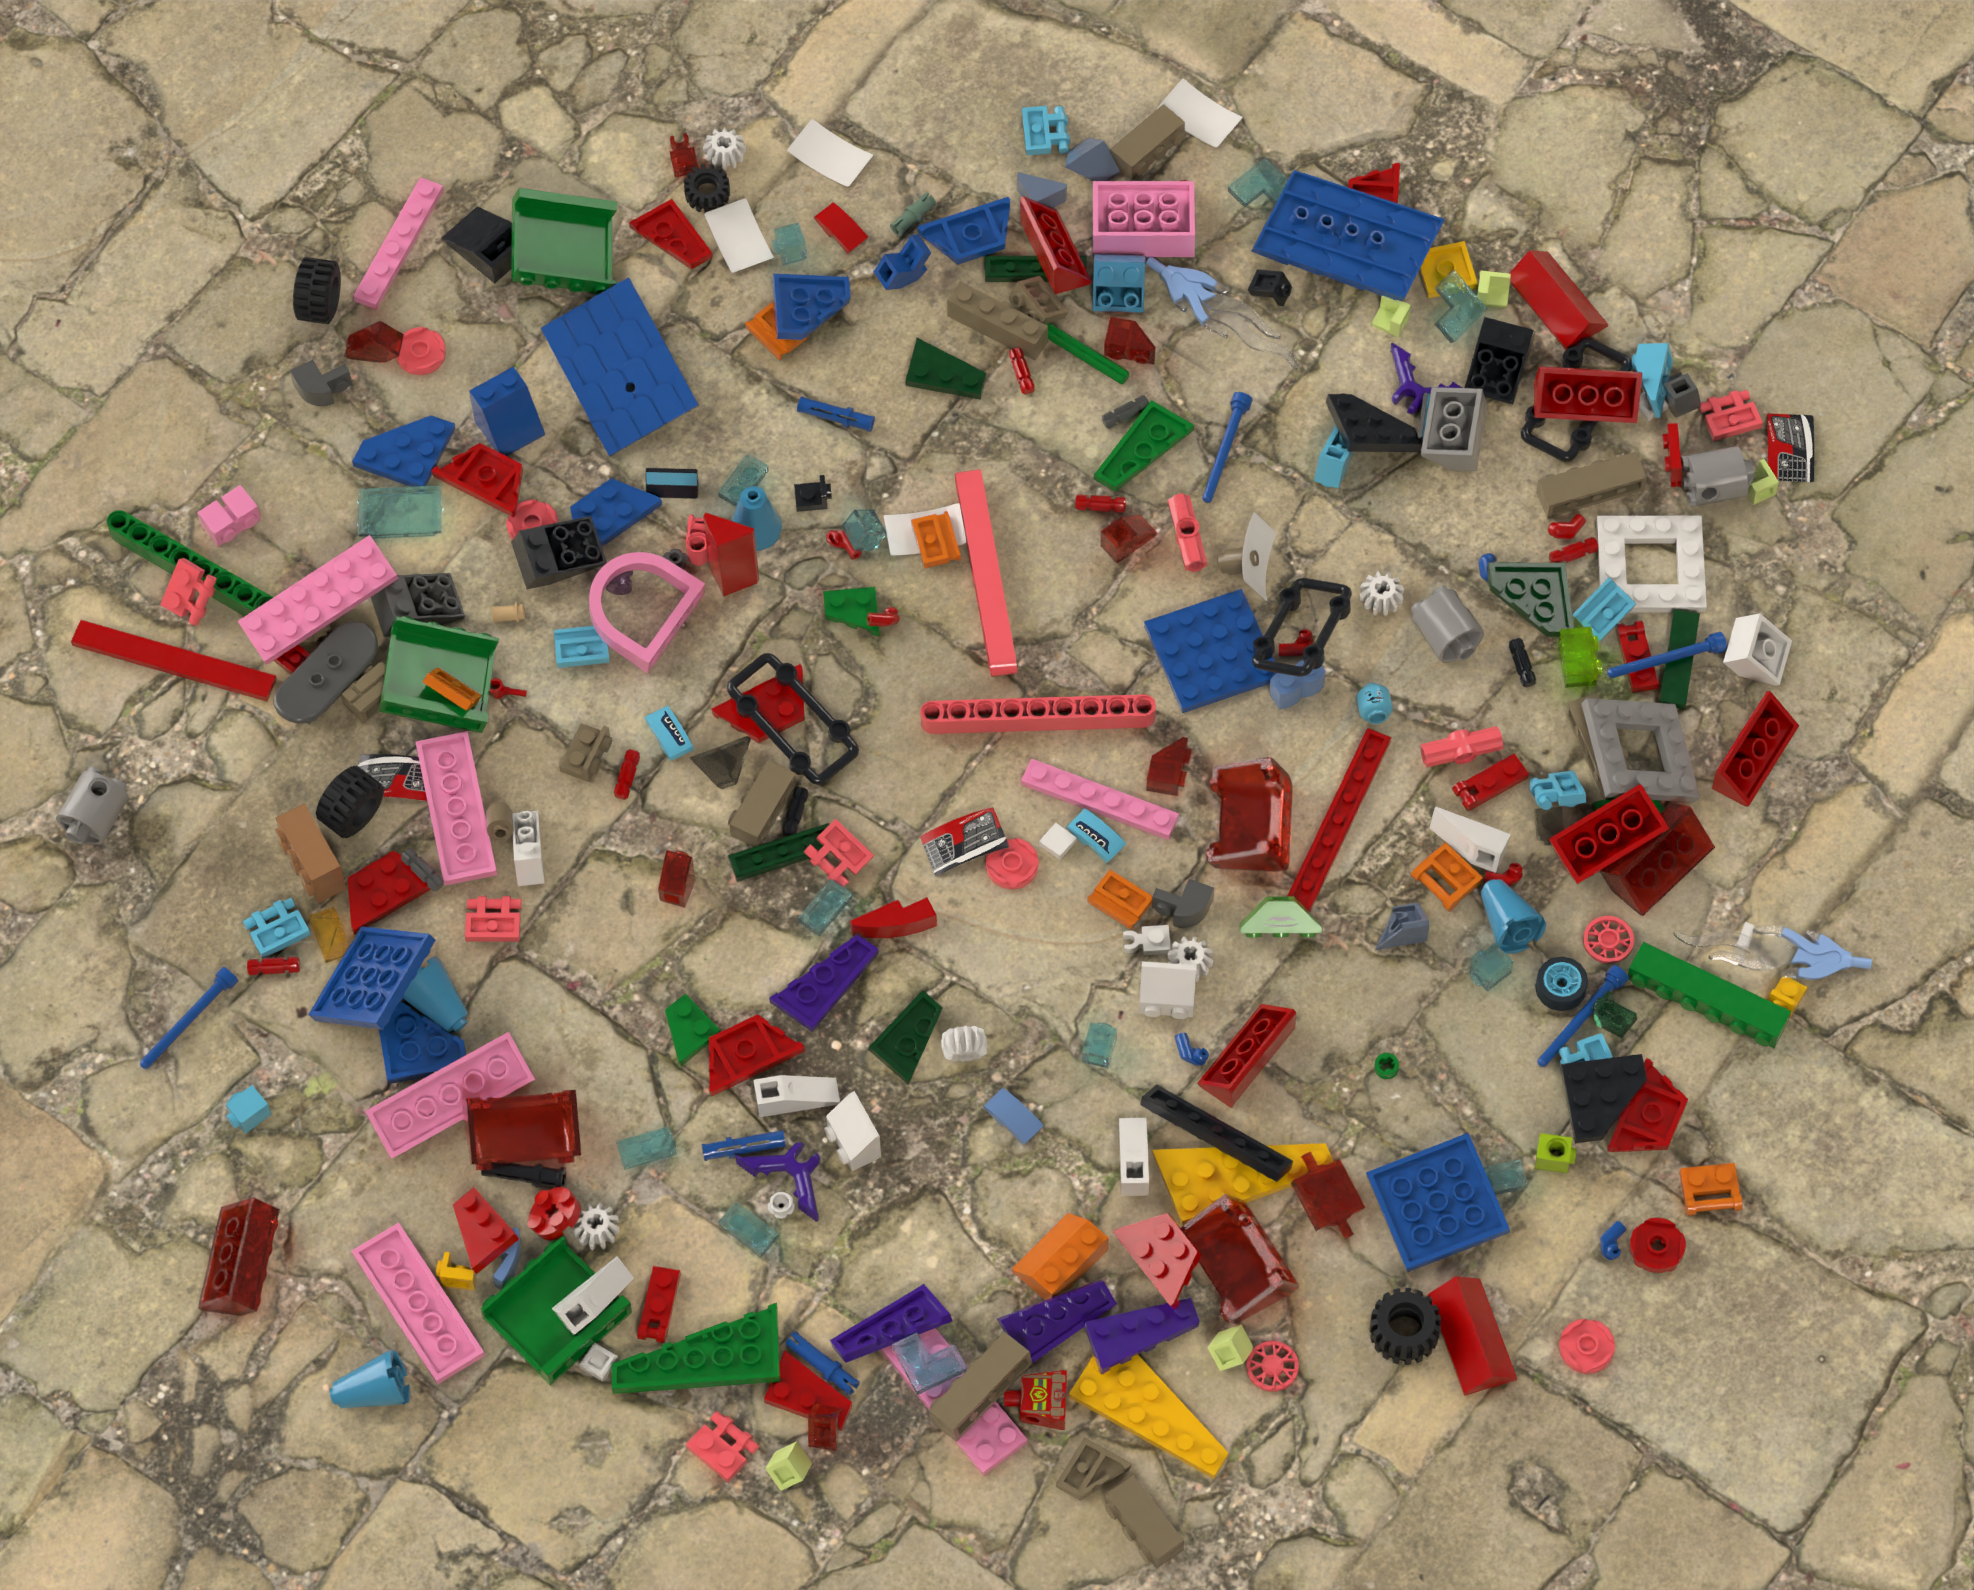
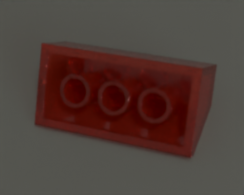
(1660, 864)
(239, 1257)

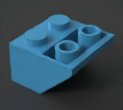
(1119, 283)

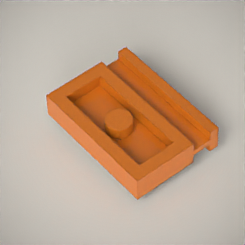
(764, 330)
(935, 539)
(452, 688)
(1120, 899)

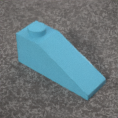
(1656, 364)
(1333, 461)

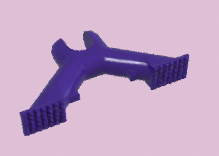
(1408, 386)
(787, 1163)

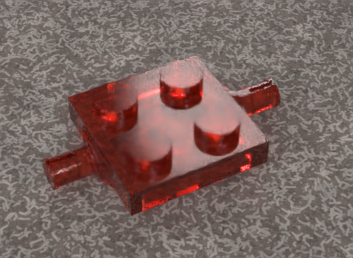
(1327, 1195)

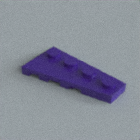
(823, 986)
(908, 1315)
(1058, 1318)
(1124, 1335)

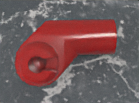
(1566, 530)
(839, 539)
(888, 618)
(1296, 649)
(1510, 876)

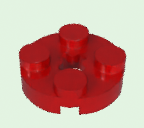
(546, 1203)
(1657, 1261)

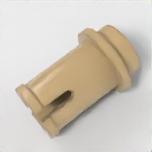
(508, 613)

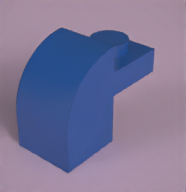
(903, 268)

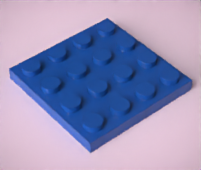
(1208, 650)
(372, 977)
(1438, 1202)

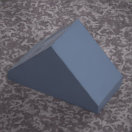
(1041, 190)

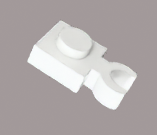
(1153, 940)

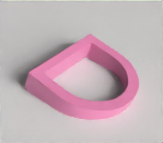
(686, 583)

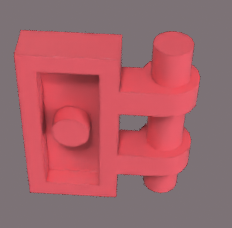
(1731, 421)
(182, 589)
(844, 847)
(493, 926)
(716, 1452)

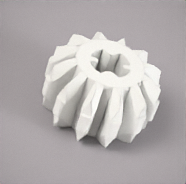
(724, 149)
(1372, 596)
(1191, 950)
(964, 1043)
(604, 1231)

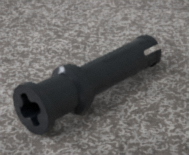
(537, 1174)

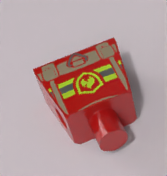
(1041, 1399)

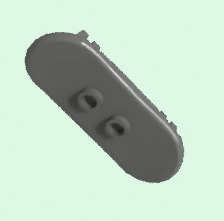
(326, 673)

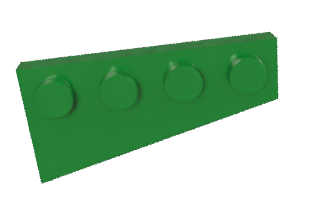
(1144, 442)

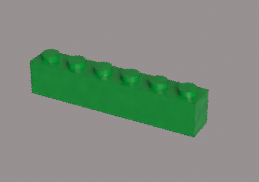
(1708, 995)

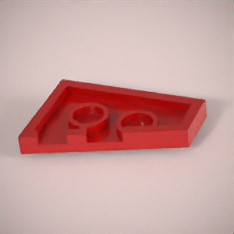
(673, 234)
(482, 1230)
(801, 1389)

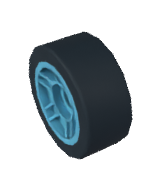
(1573, 977)

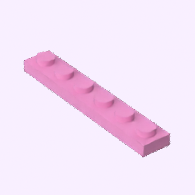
(398, 243)
(1100, 799)

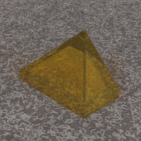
(329, 934)

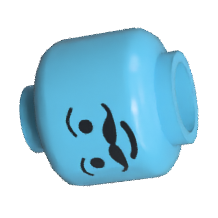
(1374, 703)

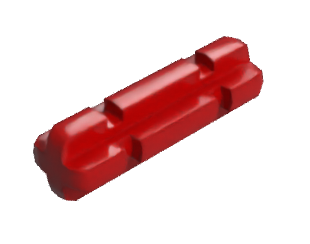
(1021, 371)
(1100, 503)
(1574, 551)
(626, 774)
(273, 965)

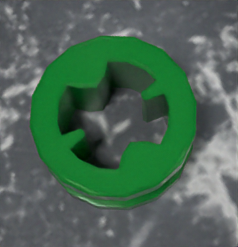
(1388, 1073)

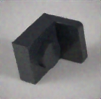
(1272, 285)
(812, 495)

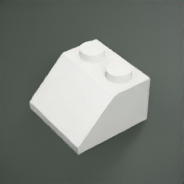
(1757, 649)
(1167, 989)
(853, 1133)

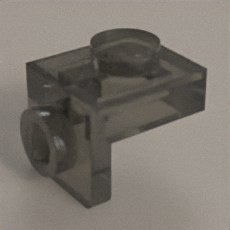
(1548, 823)

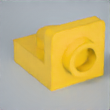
(1788, 994)
(458, 1277)

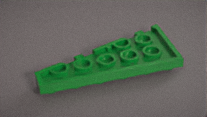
(713, 1357)

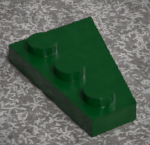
(943, 373)
(907, 1036)

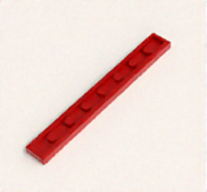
(174, 660)
(1339, 817)

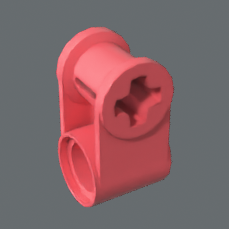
(696, 539)

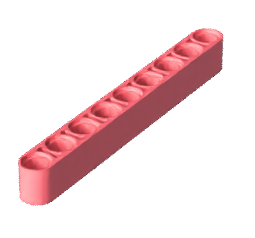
(986, 573)
(1026, 707)

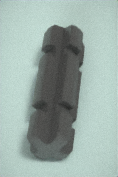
(1125, 412)
(422, 869)

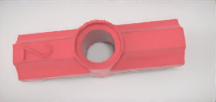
(1189, 544)
(1461, 746)

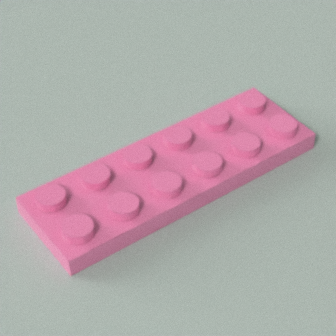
(318, 599)
(456, 808)
(437, 1099)
(418, 1303)
(991, 1437)

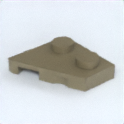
(1090, 1470)

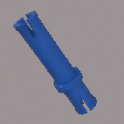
(808, 407)
(710, 1150)
(831, 1370)

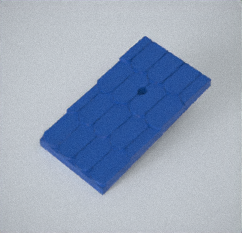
(1347, 235)
(608, 348)

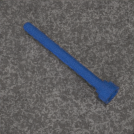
(1240, 404)
(1713, 644)
(1614, 978)
(224, 980)

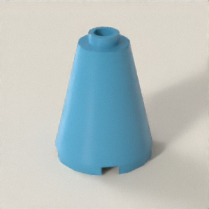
(758, 512)
(1511, 917)
(437, 997)
(373, 1384)

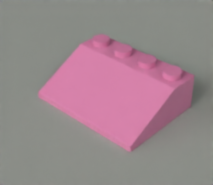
(1144, 218)

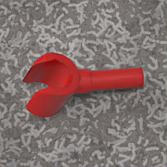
(502, 690)

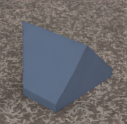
(1092, 160)
(1406, 926)

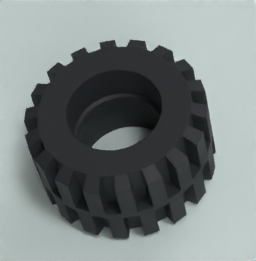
(316, 290)
(350, 802)
(1409, 1305)

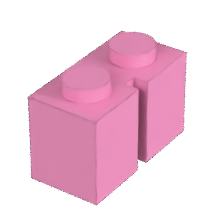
(226, 522)

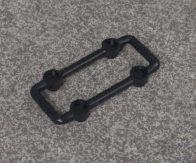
(1580, 437)
(1290, 600)
(786, 676)

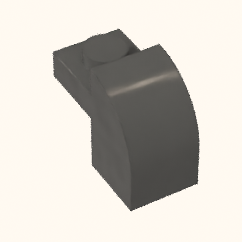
(318, 388)
(1682, 394)
(1186, 909)

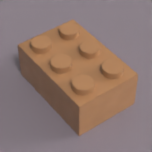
(309, 854)

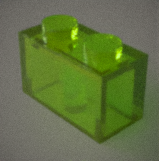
(1578, 656)

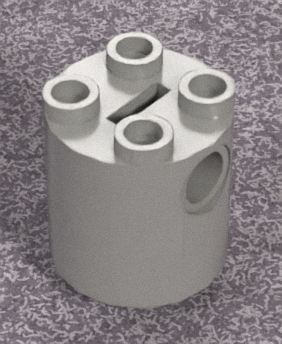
(1716, 476)
(1447, 625)
(92, 807)

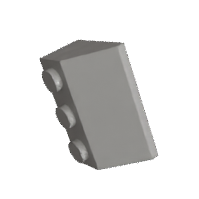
(1454, 427)

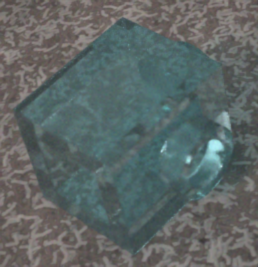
(789, 244)
(864, 529)
(1490, 967)
(1099, 1044)

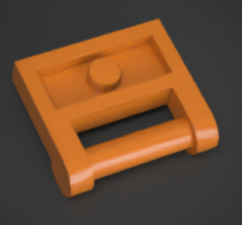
(1453, 871)
(1710, 1181)

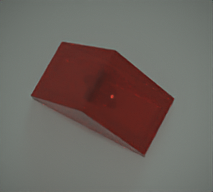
(824, 1426)

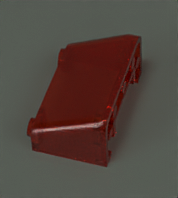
(1252, 816)
(522, 1129)
(1239, 1259)

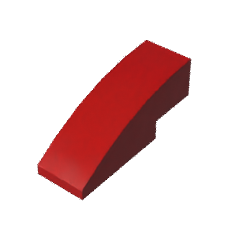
(895, 921)

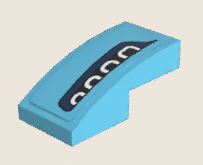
(669, 733)
(1096, 834)

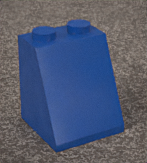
(506, 412)

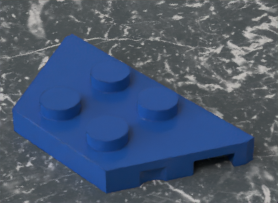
(970, 232)
(615, 508)

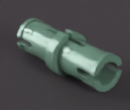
(913, 214)

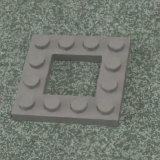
(1607, 716)

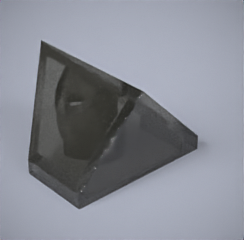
(723, 762)

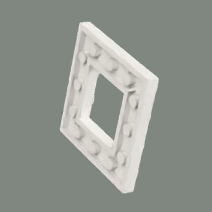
(1685, 531)

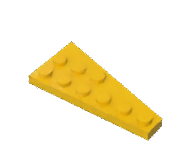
(1204, 1175)
(1147, 1408)

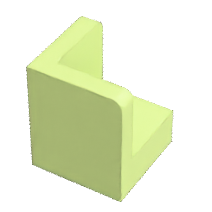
(1494, 289)
(1392, 316)
(1764, 483)
(1230, 1347)
(788, 1466)

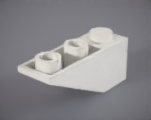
(1472, 840)
(527, 848)
(794, 1093)
(1133, 1157)
(593, 1296)

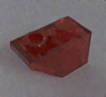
(1128, 342)
(374, 343)
(1126, 536)
(1167, 768)
(676, 878)

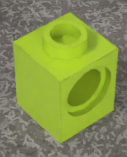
(1548, 1162)

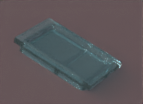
(400, 512)

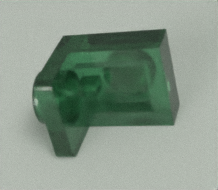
(1613, 1016)

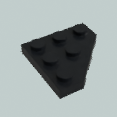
(1369, 428)
(1600, 1093)

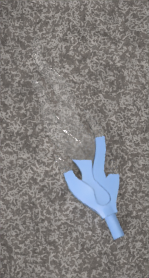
(1208, 306)
(1789, 947)

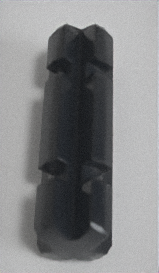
(1522, 662)
(795, 811)

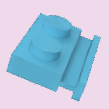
(1604, 609)
(579, 647)

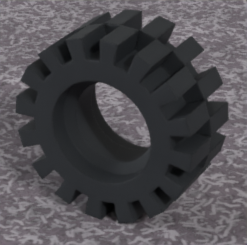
(705, 176)

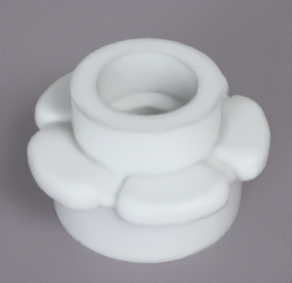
(781, 1198)

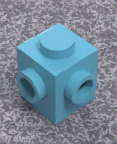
(247, 1109)

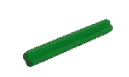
(1087, 354)

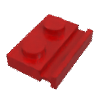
(1673, 460)

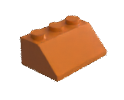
(1062, 1256)

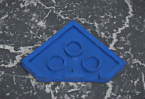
(806, 302)
(407, 451)
(416, 1046)

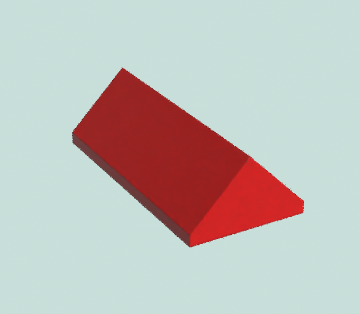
(1053, 246)
(1555, 298)
(1587, 394)
(731, 553)
(1755, 751)
(1608, 834)
(1248, 1053)
(1472, 1335)

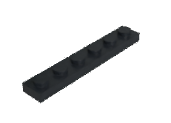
(1216, 1133)

